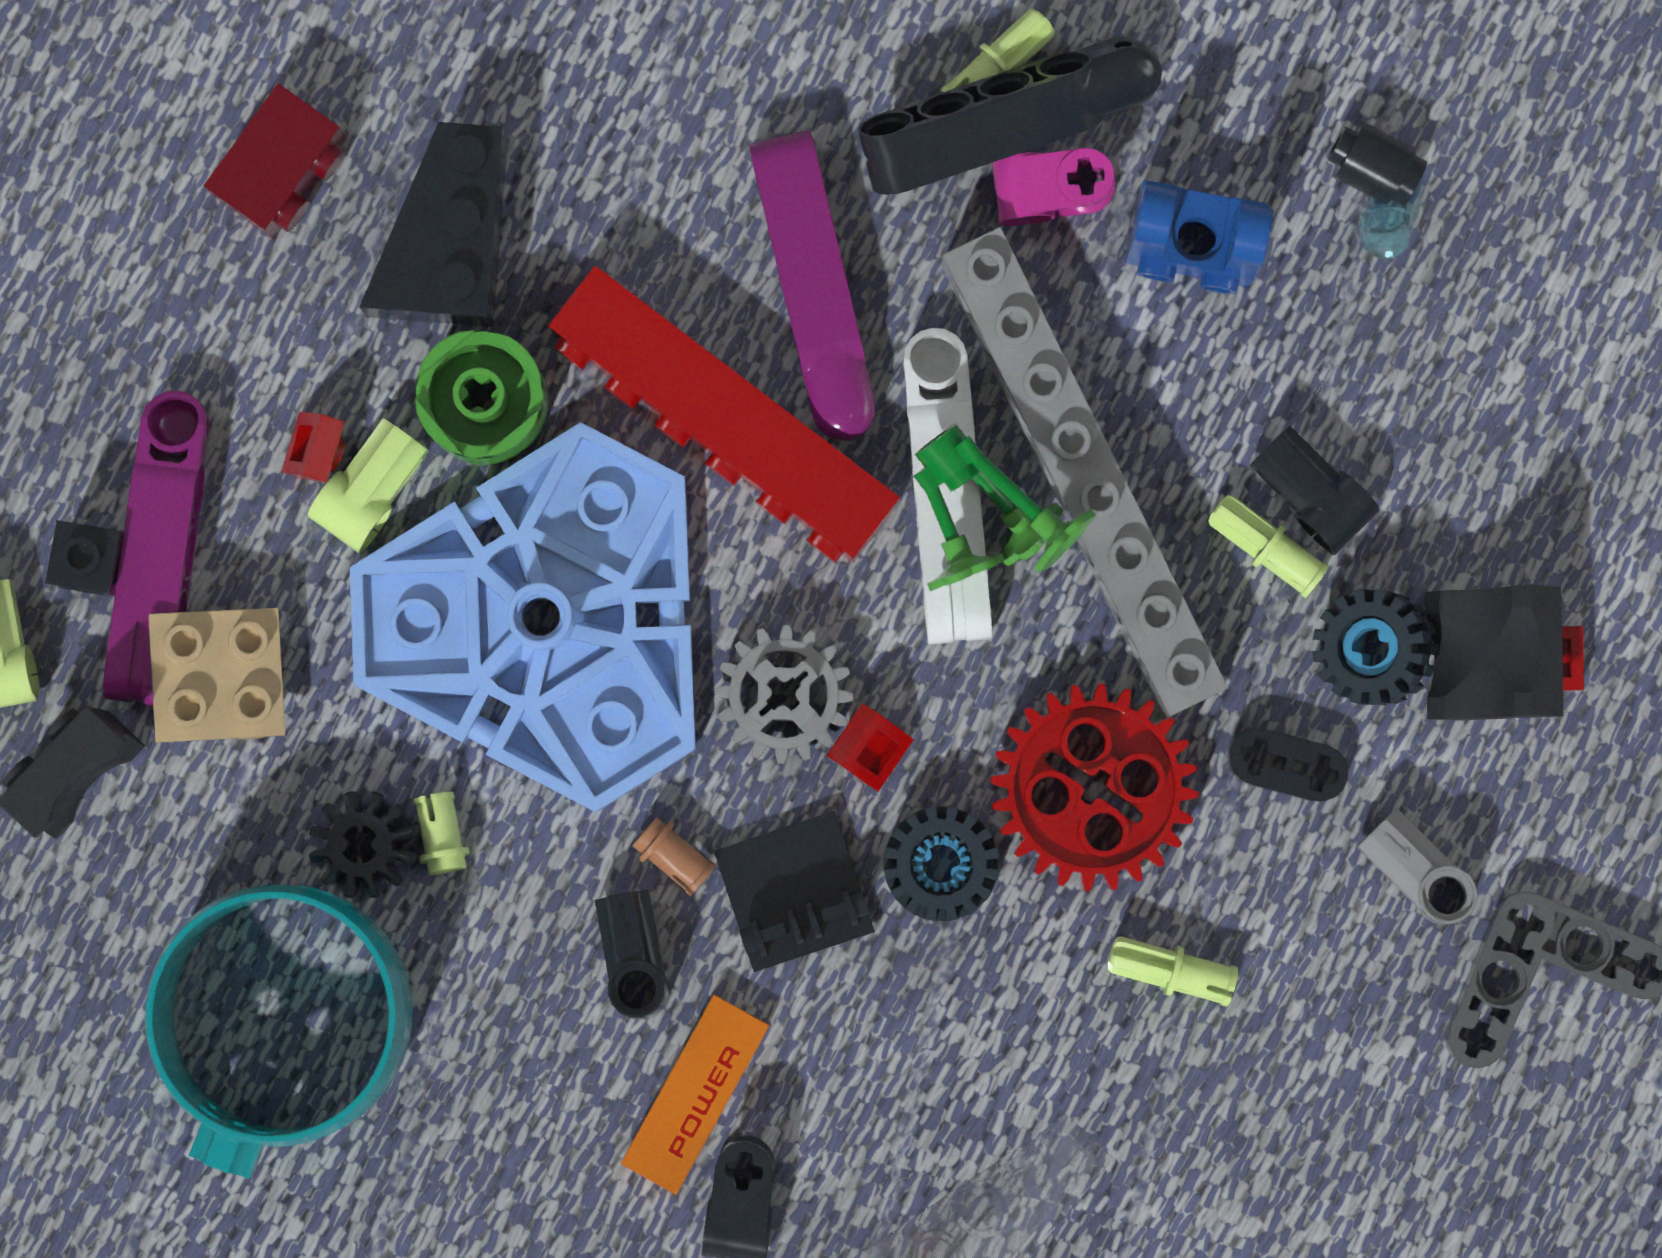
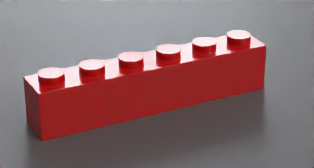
(723, 415)

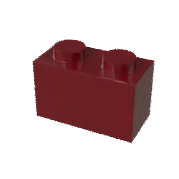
(278, 162)

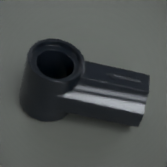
(1324, 499)
(631, 947)

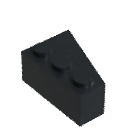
(447, 234)

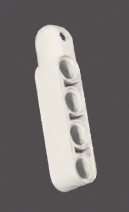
(936, 399)

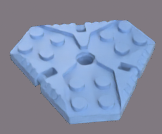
(598, 695)

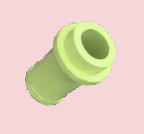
(440, 834)

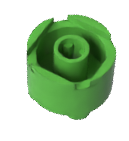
(486, 361)

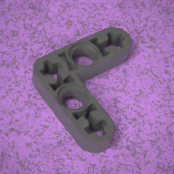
(1545, 945)

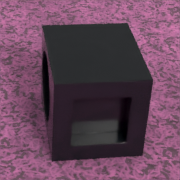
(84, 558)

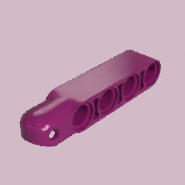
(814, 285)
(156, 537)

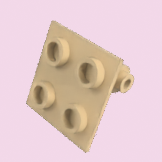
(216, 675)

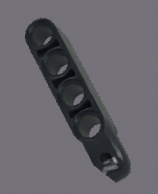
(1006, 114)

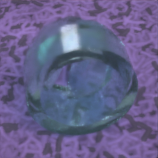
(1385, 230)

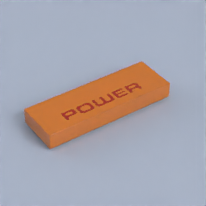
(695, 1094)

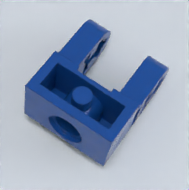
(1235, 225)

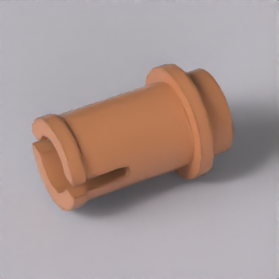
(673, 855)

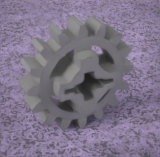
(764, 673)

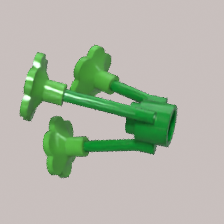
(955, 460)

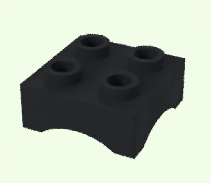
(1496, 653)
(47, 790)

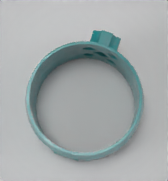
(224, 1138)

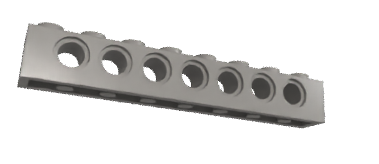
(1082, 472)

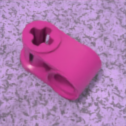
(1039, 188)

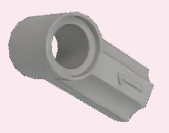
(1414, 865)

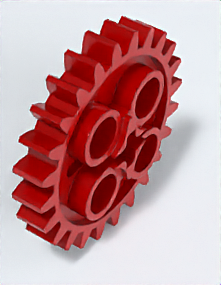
(1125, 738)

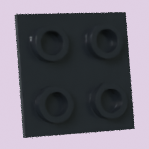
(794, 891)

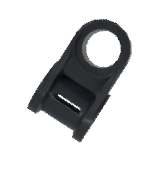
(740, 1212)

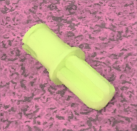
(1009, 51)
(1267, 545)
(1173, 970)

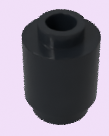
(1376, 164)

